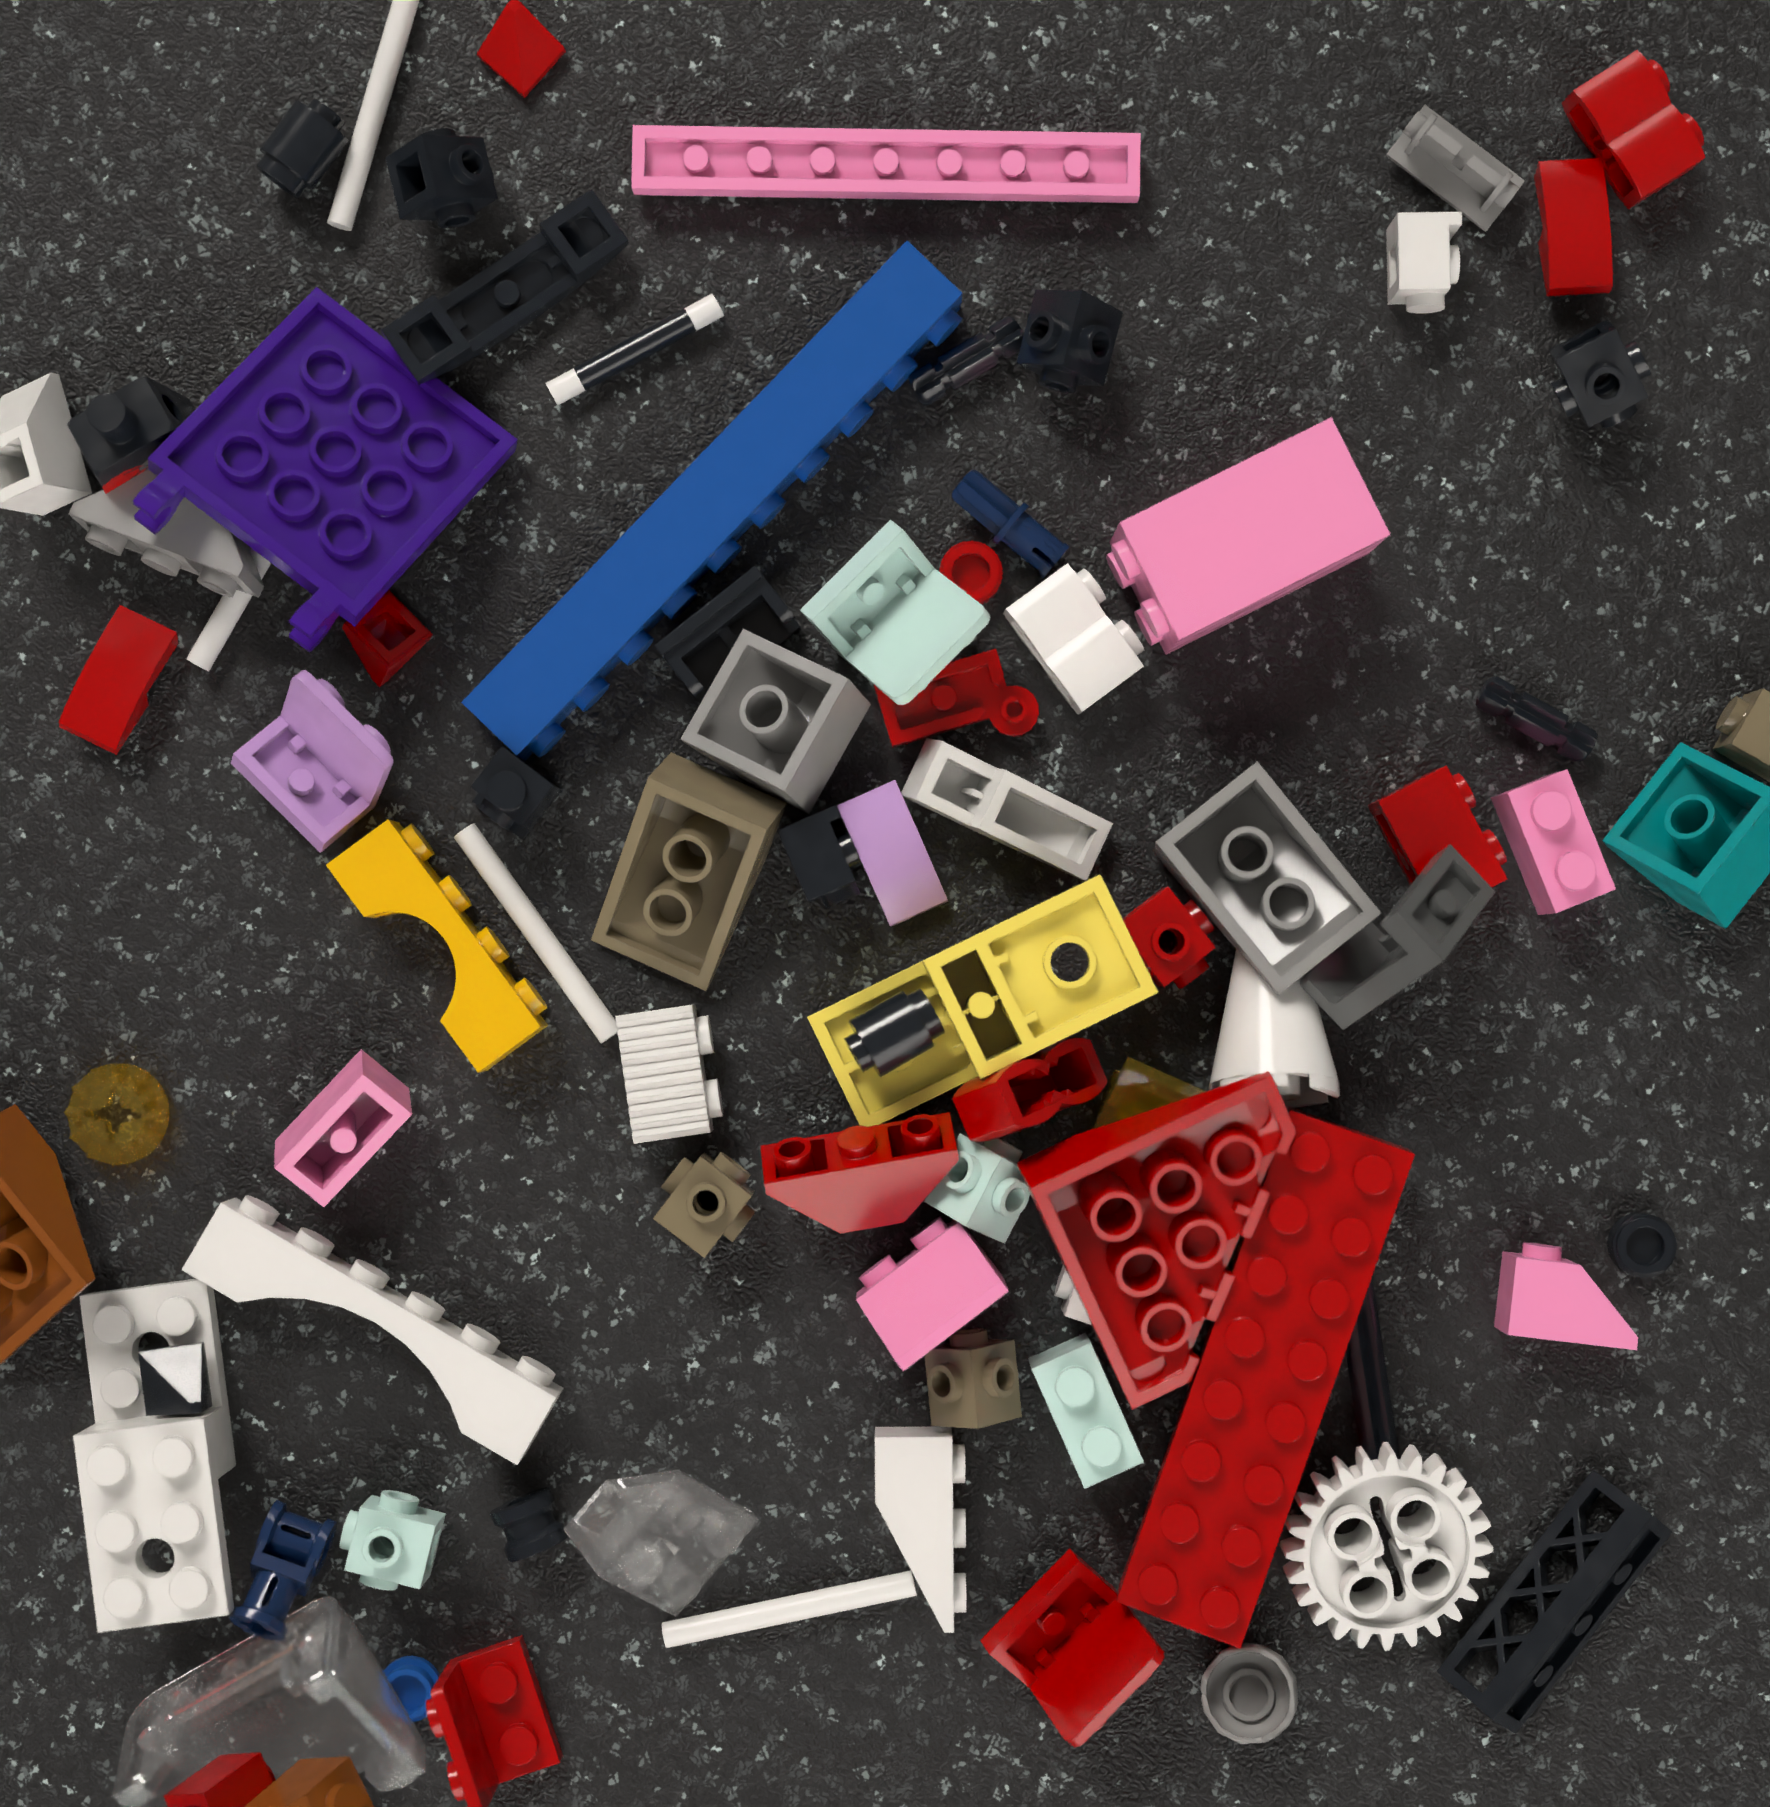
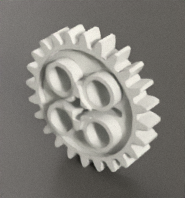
(1330, 1563)

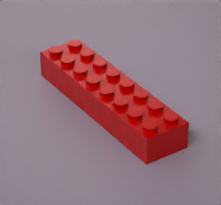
(1264, 1380)

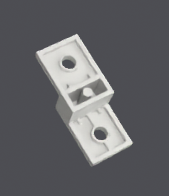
(153, 1472)

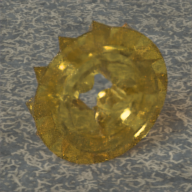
(137, 1092)

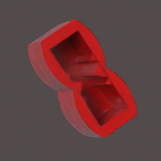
(1635, 128)
(1030, 1090)

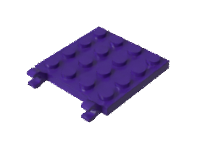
(327, 461)

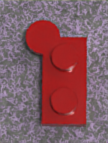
(960, 696)

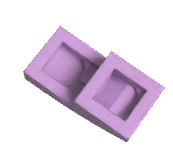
(892, 853)

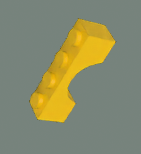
(488, 1009)

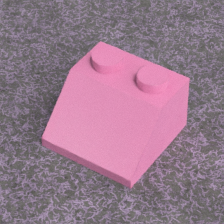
(929, 1290)

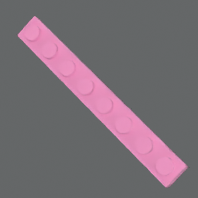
(886, 164)

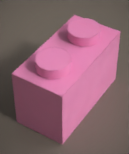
(1553, 843)
(342, 1128)

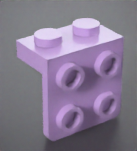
(317, 762)

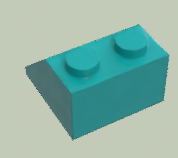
(1698, 834)

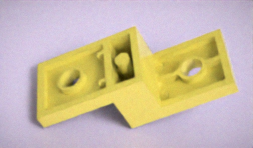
(994, 1000)

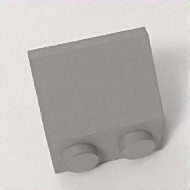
(777, 720)

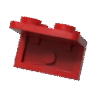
(1075, 1647)

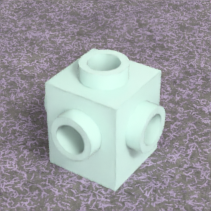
(983, 1188)
(413, 1535)

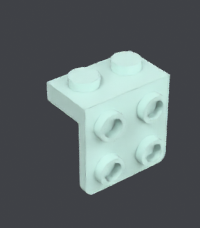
(895, 615)

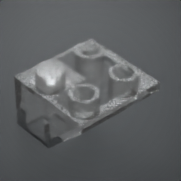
(659, 1535)

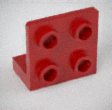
(492, 1720)

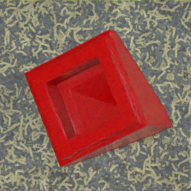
(520, 48)
(386, 637)

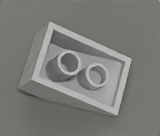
(1265, 878)

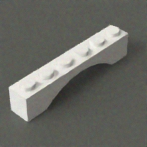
(491, 1394)

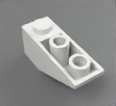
(916, 1500)

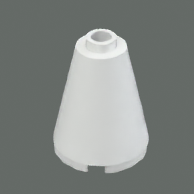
(1275, 1036)

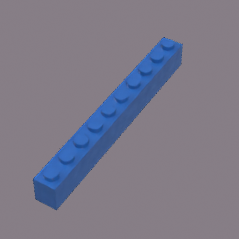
(716, 502)

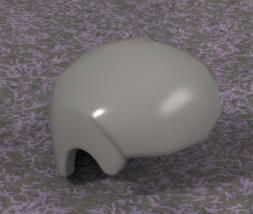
(1249, 1693)

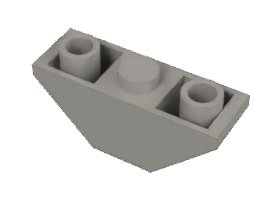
(186, 542)

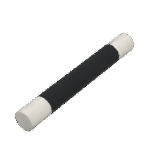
(635, 349)

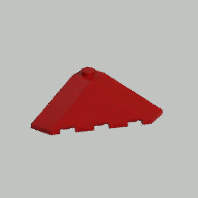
(1153, 1217)

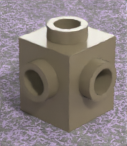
(692, 1221)
(973, 1381)

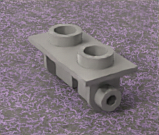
(1455, 168)

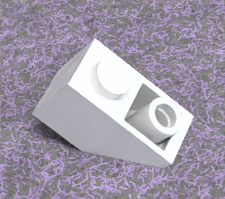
(37, 451)

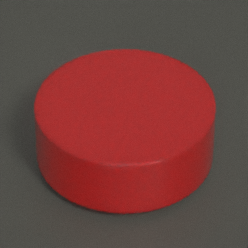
(973, 569)

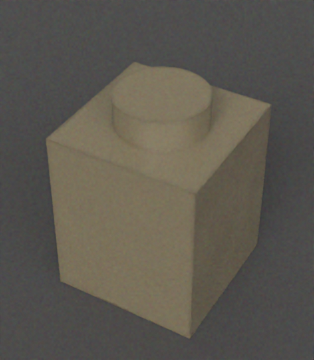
(1747, 732)

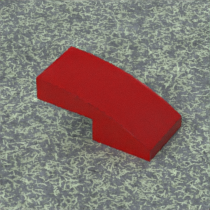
(1575, 225)
(117, 679)

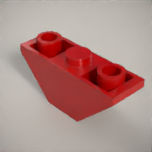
(861, 1173)

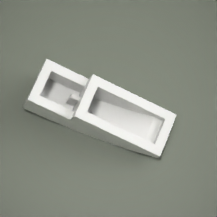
(1006, 808)

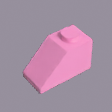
(1556, 1301)

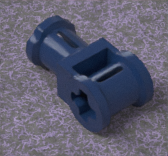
(284, 1562)

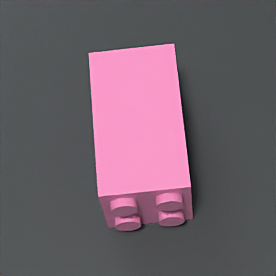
(1245, 537)

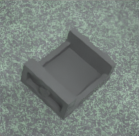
(1422, 934)

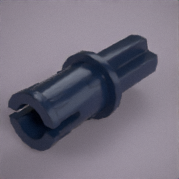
(1009, 522)

